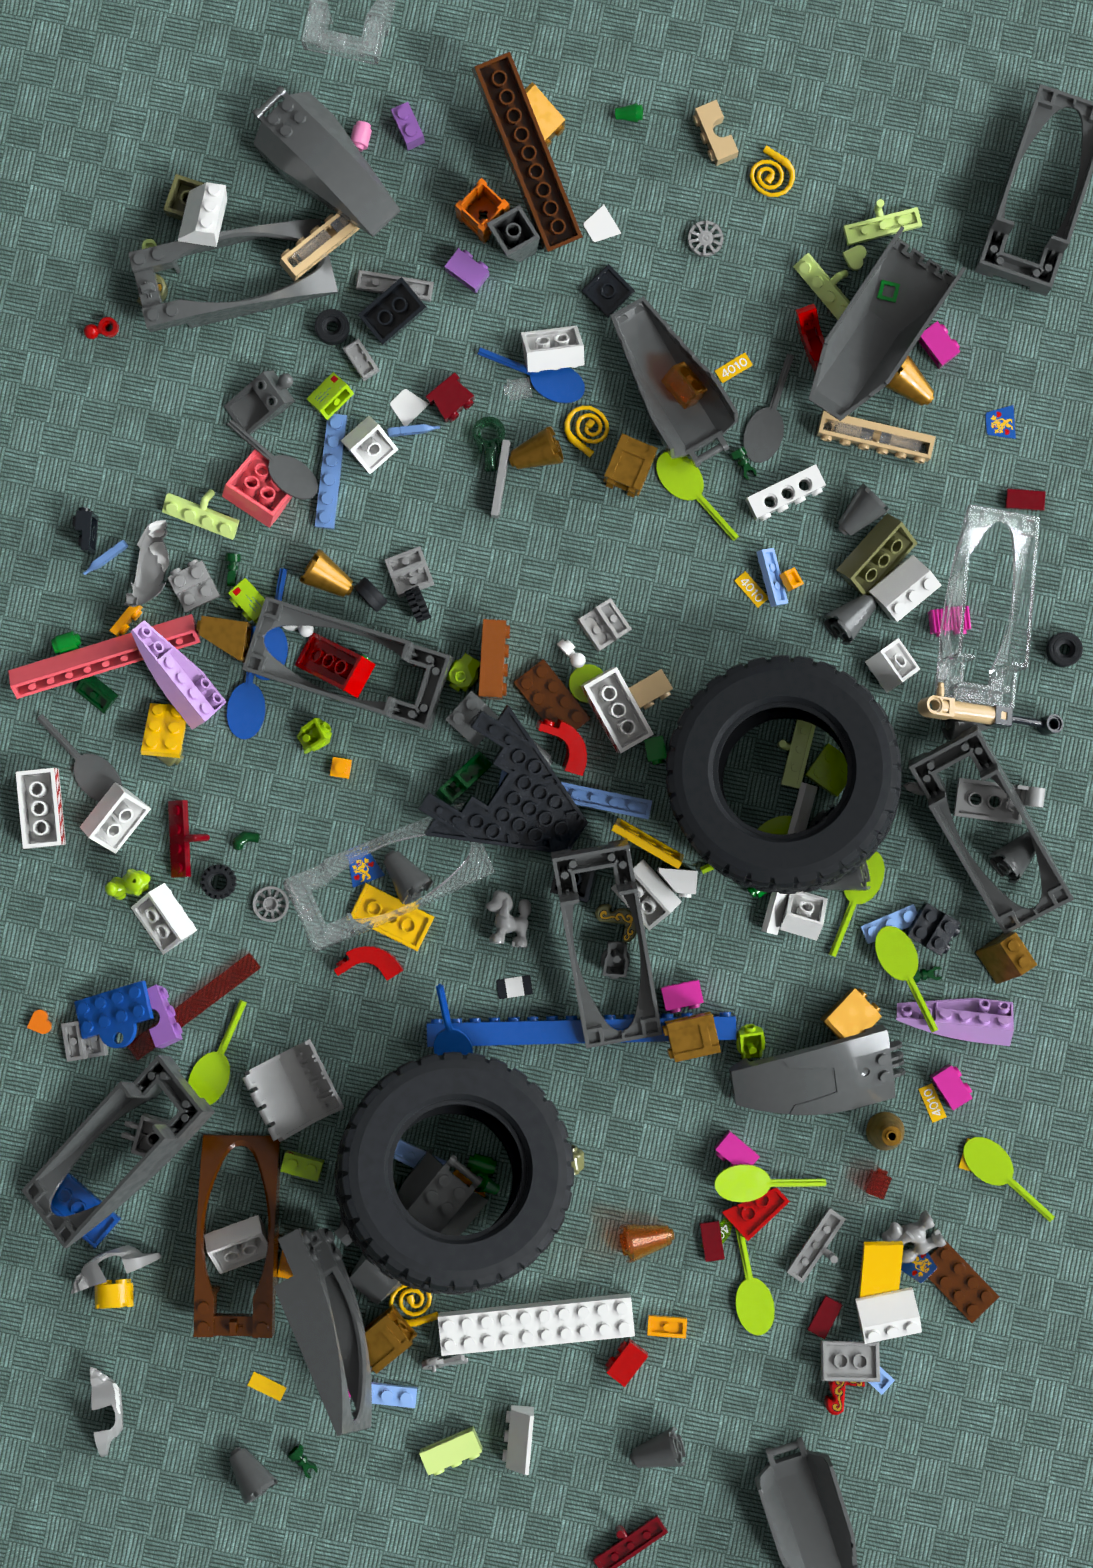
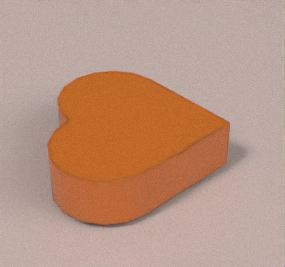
(39, 1022)

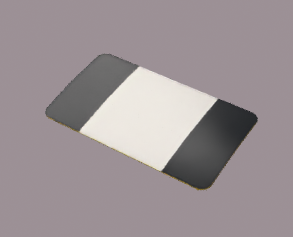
(514, 987)

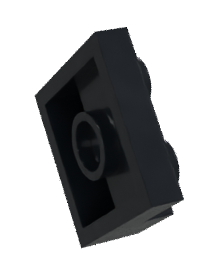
(86, 524)
(933, 929)

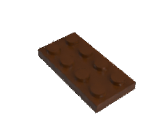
(550, 696)
(961, 1283)

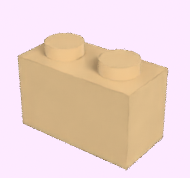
(651, 689)

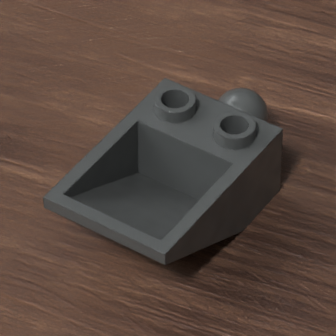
(261, 400)

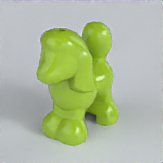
(131, 883)

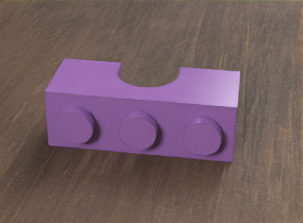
(167, 1029)

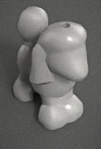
(505, 922)
(915, 1233)

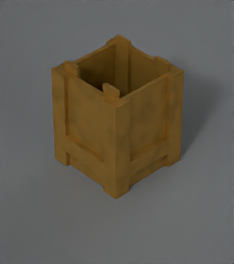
(630, 465)
(692, 1036)
(387, 1338)

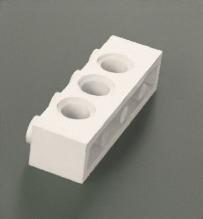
(810, 476)

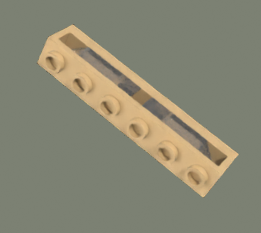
(317, 245)
(876, 436)

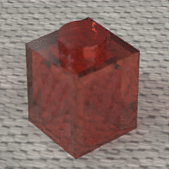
(877, 1183)

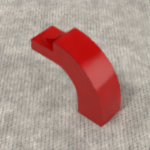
(810, 333)
(576, 752)
(374, 955)

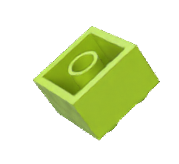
(829, 770)

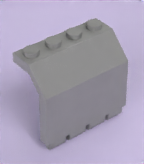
(292, 1090)

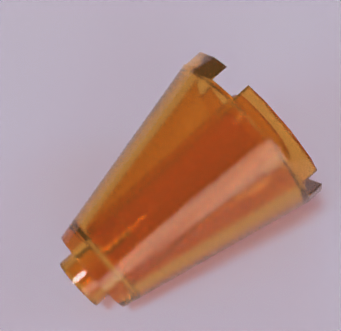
(644, 1240)

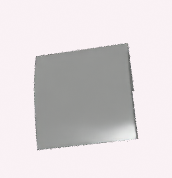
(409, 571)
(604, 625)
(79, 1048)

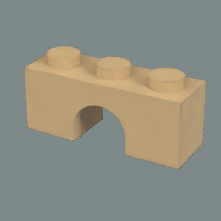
(720, 148)

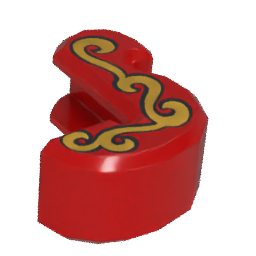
(835, 1403)

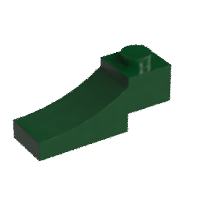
(464, 778)

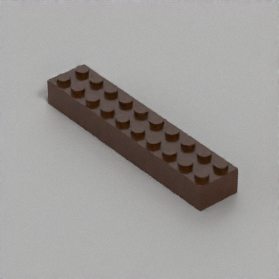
(526, 152)

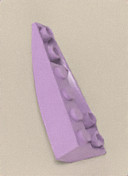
(178, 677)
(964, 1019)

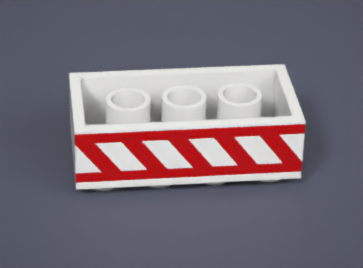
(616, 710)
(40, 808)

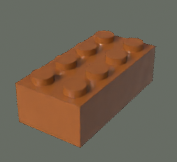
(493, 656)

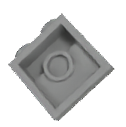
(193, 585)

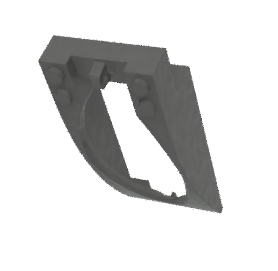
(992, 259)
(195, 314)
(280, 614)
(973, 744)
(616, 855)
(159, 1076)
(328, 1326)

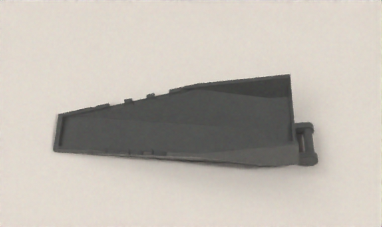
(806, 1509)

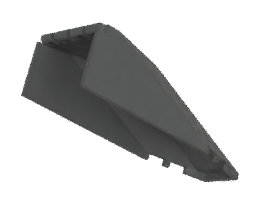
(879, 334)

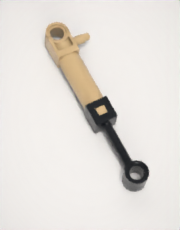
(992, 716)

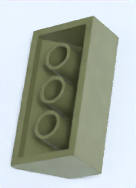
(877, 554)

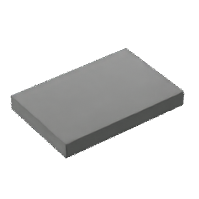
(850, 1361)

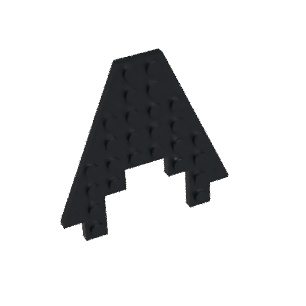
(526, 809)

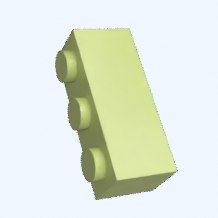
(451, 1451)

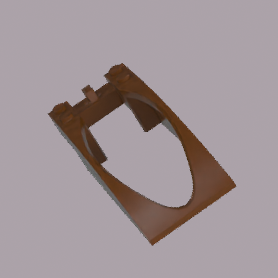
(262, 1321)

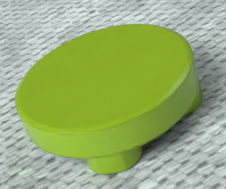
(579, 677)

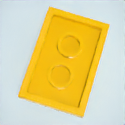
(163, 731)

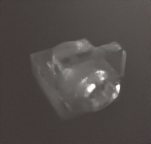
(518, 389)

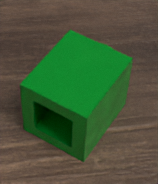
(655, 750)

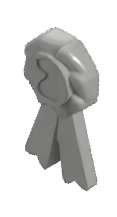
(437, 1362)

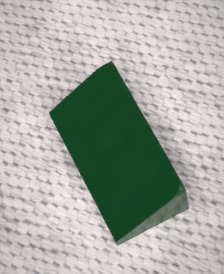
(96, 693)

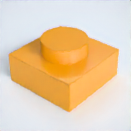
(791, 579)
(340, 767)

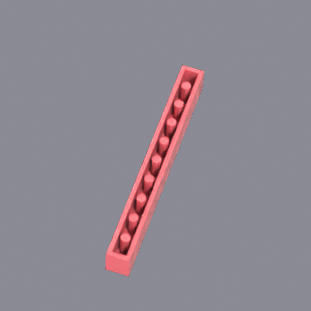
(95, 658)

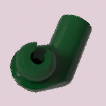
(243, 838)

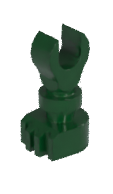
(739, 454)
(233, 559)
(924, 974)
(296, 1455)

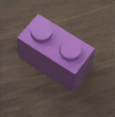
(407, 126)
(467, 270)

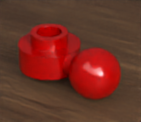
(92, 331)

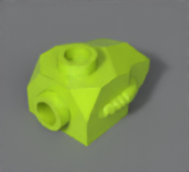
(463, 673)
(314, 735)
(750, 1041)

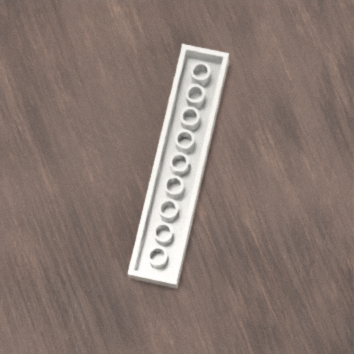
(536, 1324)

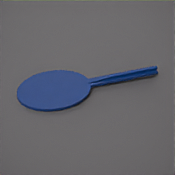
(556, 385)
(275, 639)
(246, 707)
(450, 1038)

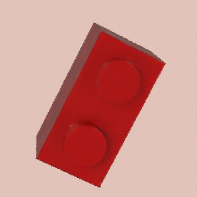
(626, 1362)

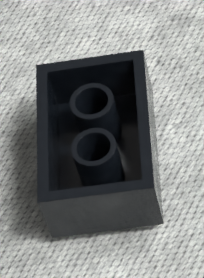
(392, 311)

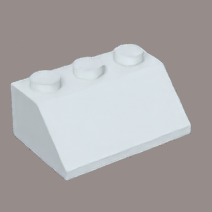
(203, 214)
(552, 349)
(904, 588)
(115, 818)
(654, 895)
(163, 918)
(237, 1244)
(888, 1315)
(518, 1438)

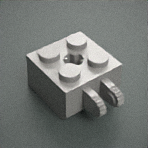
(143, 1139)

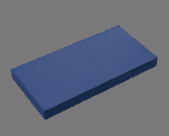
(74, 1198)

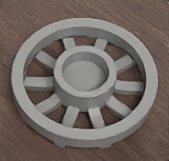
(705, 238)
(270, 904)

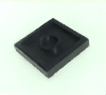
(608, 291)

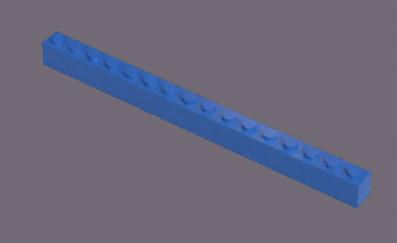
(556, 1030)

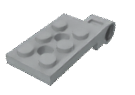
(1005, 811)

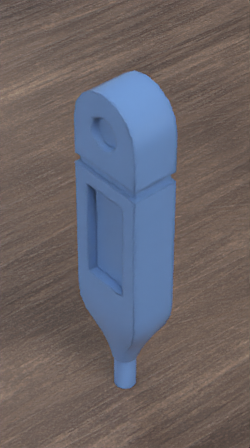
(410, 430)
(107, 556)

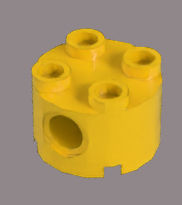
(114, 1295)

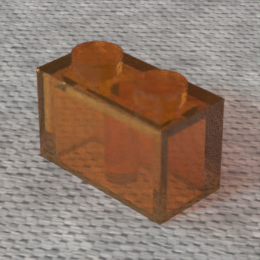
(684, 385)

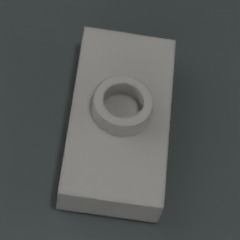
(361, 359)

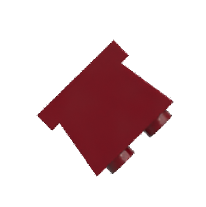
(450, 398)

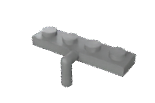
(816, 1246)

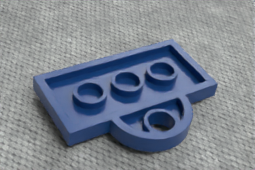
(114, 1013)

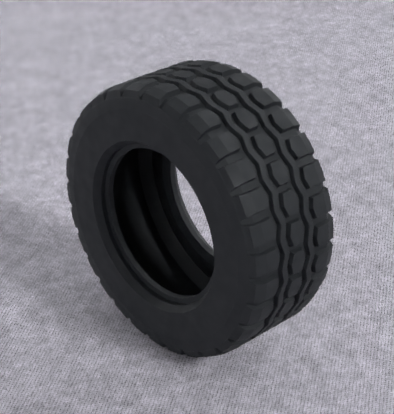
(770, 692)
(525, 1127)

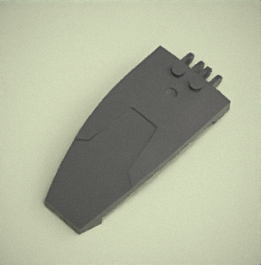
(821, 1077)

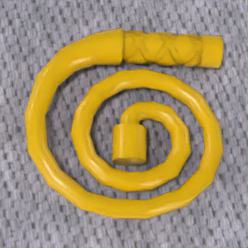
(770, 177)
(589, 424)
(410, 1299)

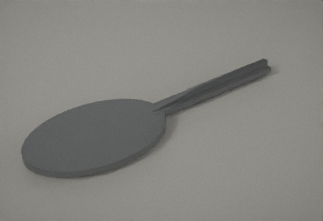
(766, 426)
(285, 471)
(91, 771)

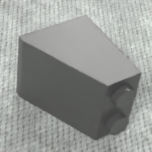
(515, 234)
(464, 715)

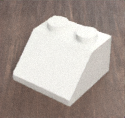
(369, 444)
(892, 665)
(680, 881)
(804, 915)

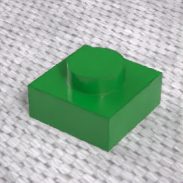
(880, 296)

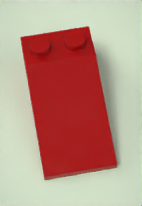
(335, 664)

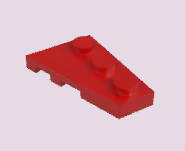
(755, 1214)

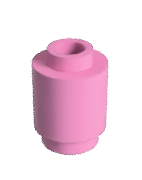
(361, 135)

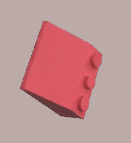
(255, 491)

